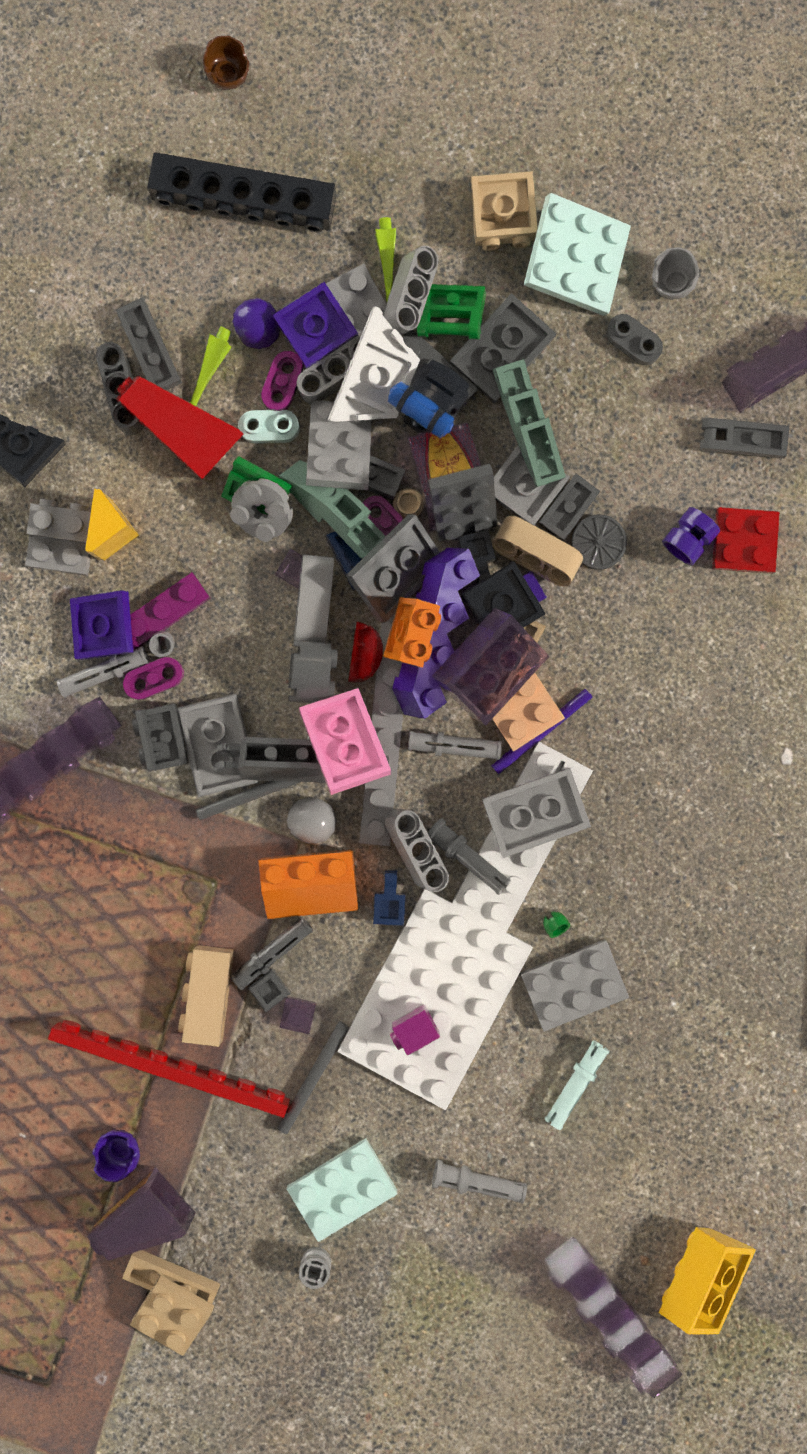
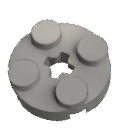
(250, 519)

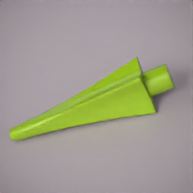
(386, 244)
(215, 352)

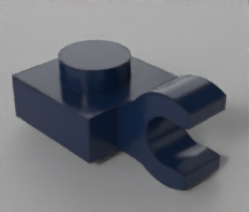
(389, 905)

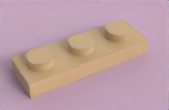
(146, 1269)

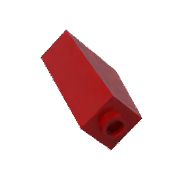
(184, 429)

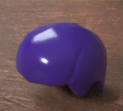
(255, 323)
(116, 1155)

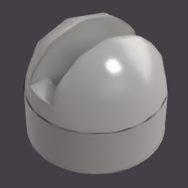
(156, 647)

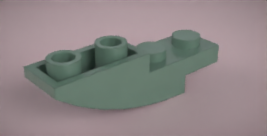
(337, 507)

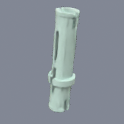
(577, 1084)

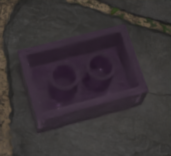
(490, 666)

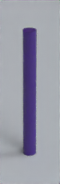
(567, 710)

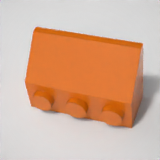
(308, 884)

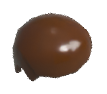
(225, 62)

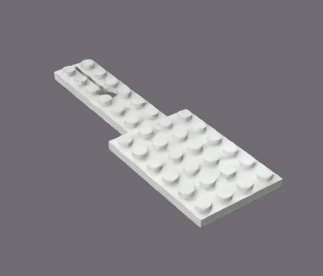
(455, 964)

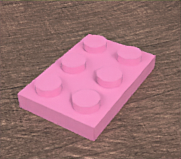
(344, 741)

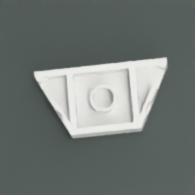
(375, 368)

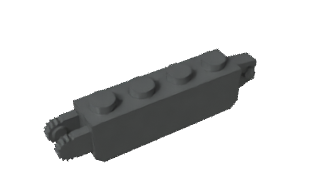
(272, 760)

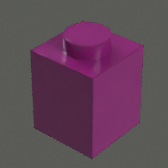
(414, 1030)

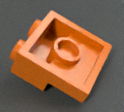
(412, 631)

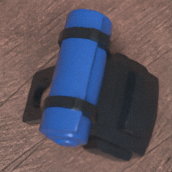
(430, 399)

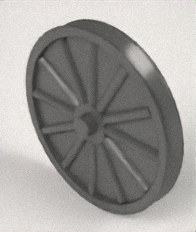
(599, 541)

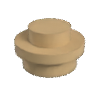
(408, 502)

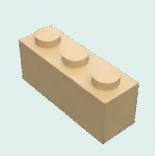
(206, 995)

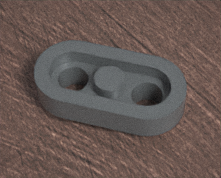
(632, 341)

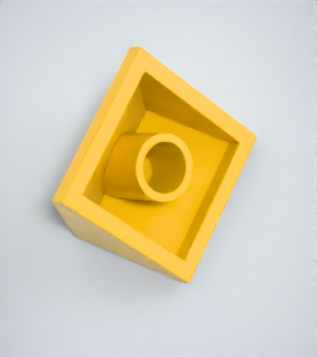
(107, 527)

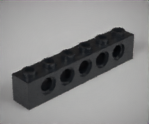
(169, 170)

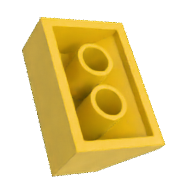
(706, 1281)

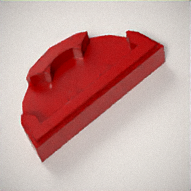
(366, 653)

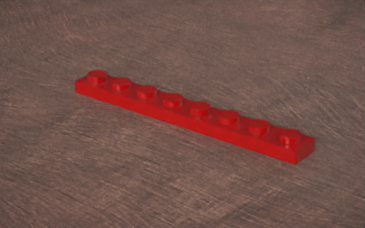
(158, 1064)

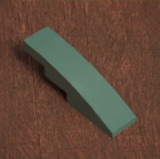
(528, 423)

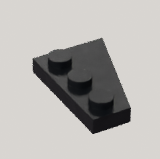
(25, 450)

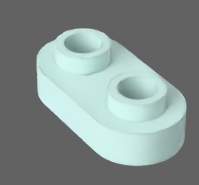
(268, 426)

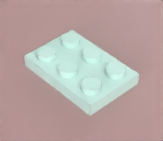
(342, 1190)

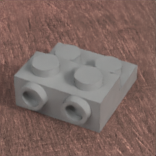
(58, 537)

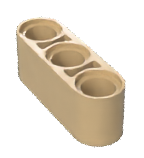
(537, 551)

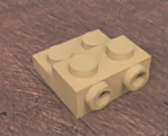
(504, 210)

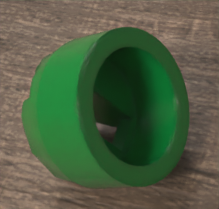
(556, 925)

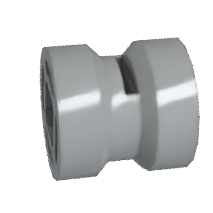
(317, 1261)

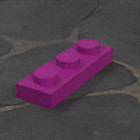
(167, 609)

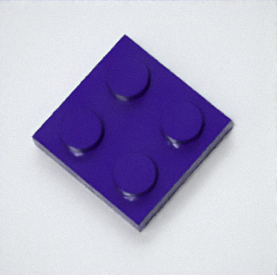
(315, 325)
(101, 625)

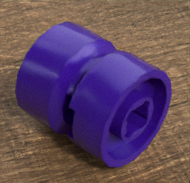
(685, 545)

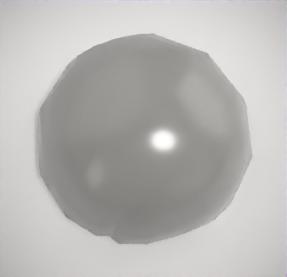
(675, 273)
(311, 820)

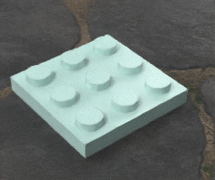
(577, 254)

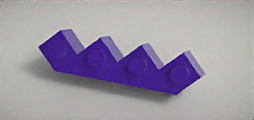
(444, 576)

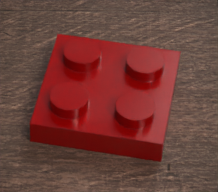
(746, 540)

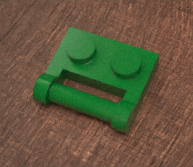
(453, 302)

